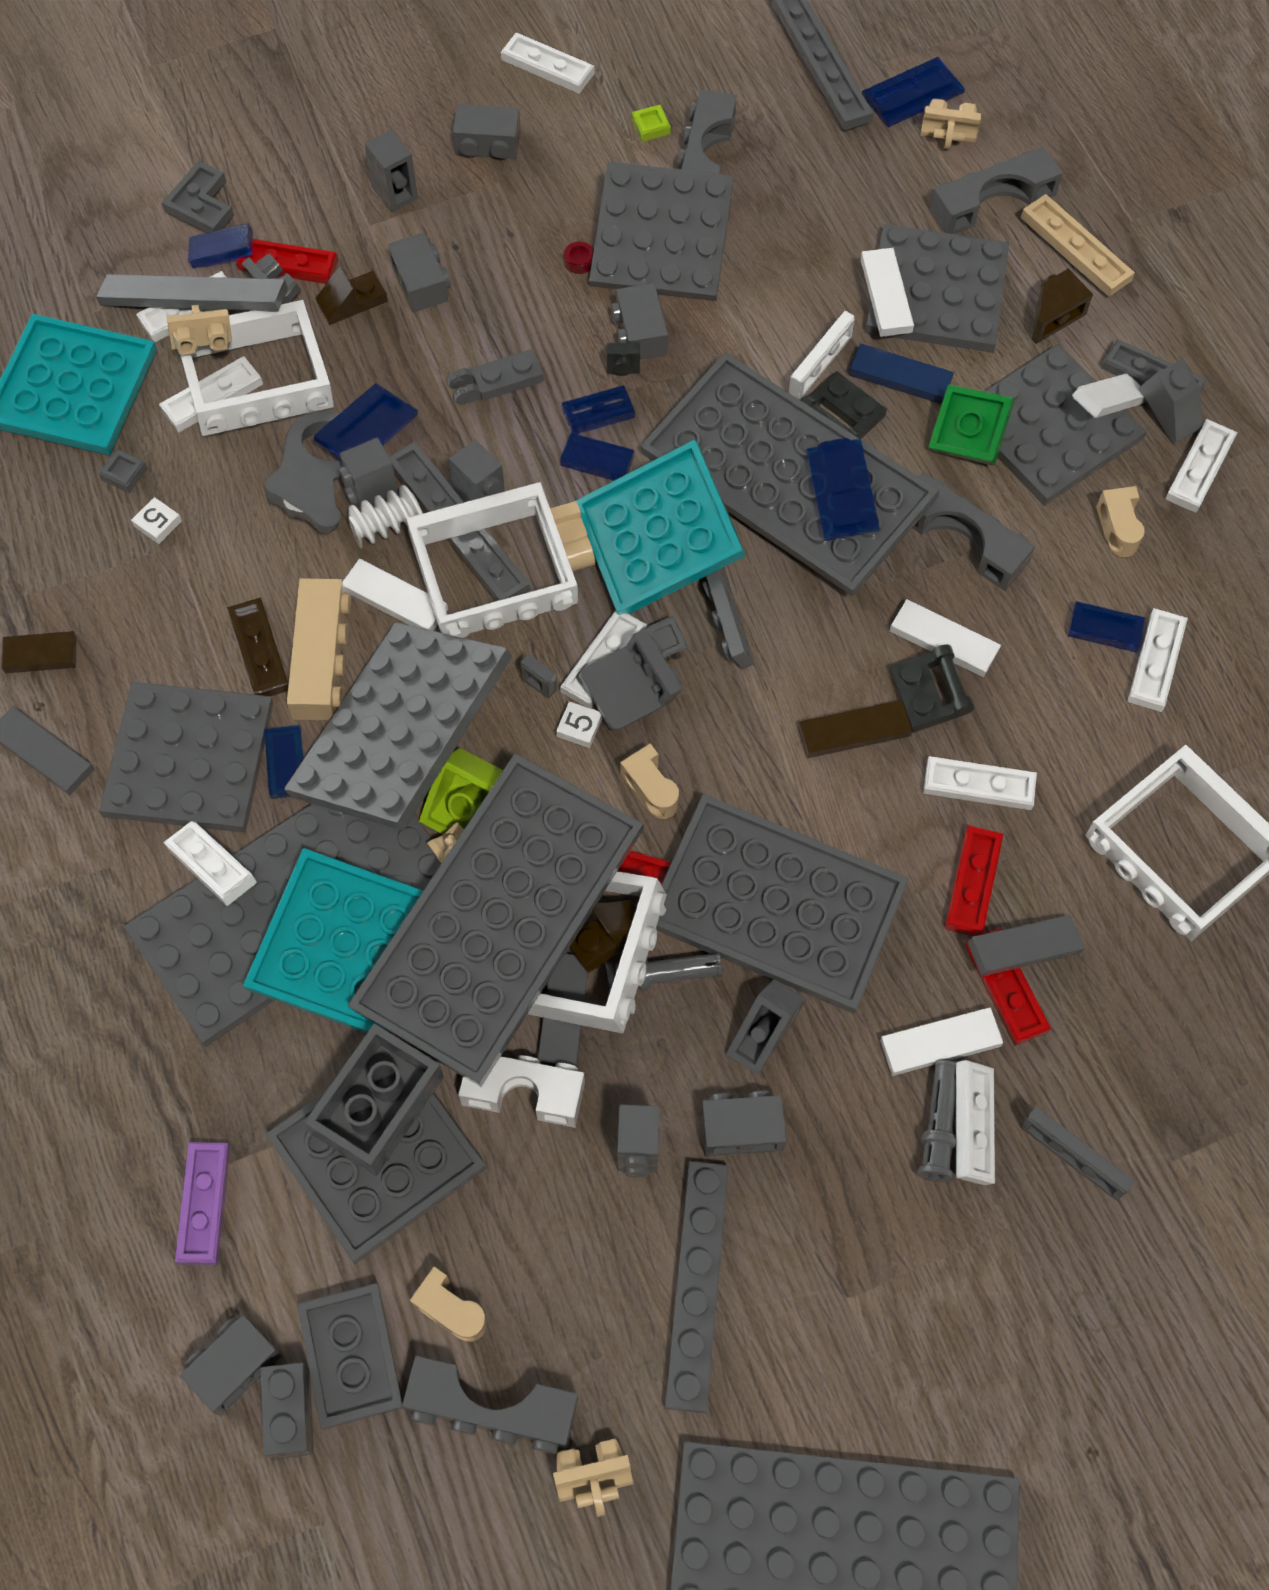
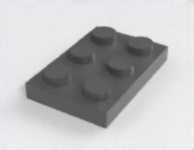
(350, 1356)

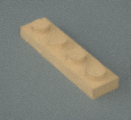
(1077, 245)

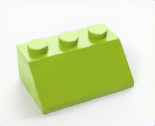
(458, 791)

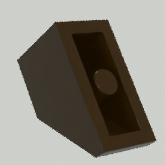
(1060, 303)

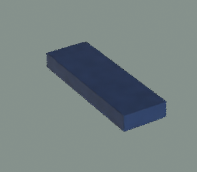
(901, 373)

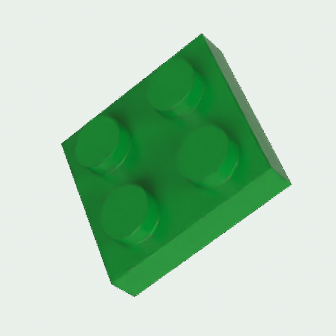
(971, 424)

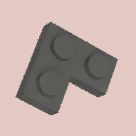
(194, 200)

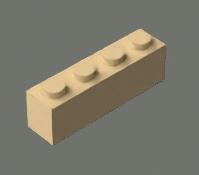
(317, 649)

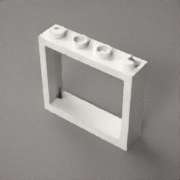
(272, 404)
(484, 514)
(1218, 799)
(631, 968)

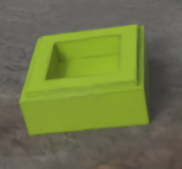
(651, 123)

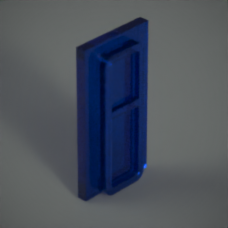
(912, 91)
(368, 417)
(842, 489)

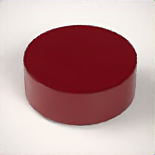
(578, 257)

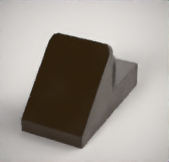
(347, 297)
(604, 935)

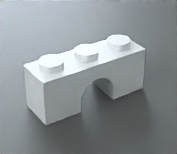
(557, 1088)

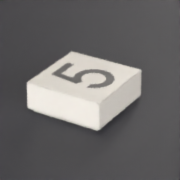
(156, 520)
(579, 724)

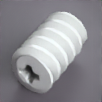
(382, 515)

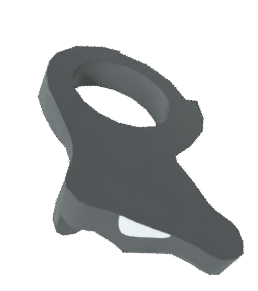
(303, 482)

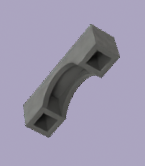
(712, 123)
(1023, 177)
(1000, 550)
(542, 1417)

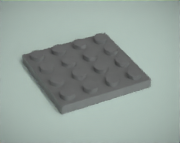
(662, 230)
(949, 285)
(1050, 435)
(187, 757)
(369, 1208)

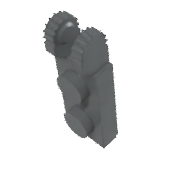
(496, 377)

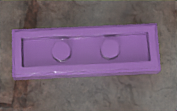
(203, 1204)

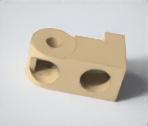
(1119, 521)
(573, 535)
(654, 791)
(459, 1317)

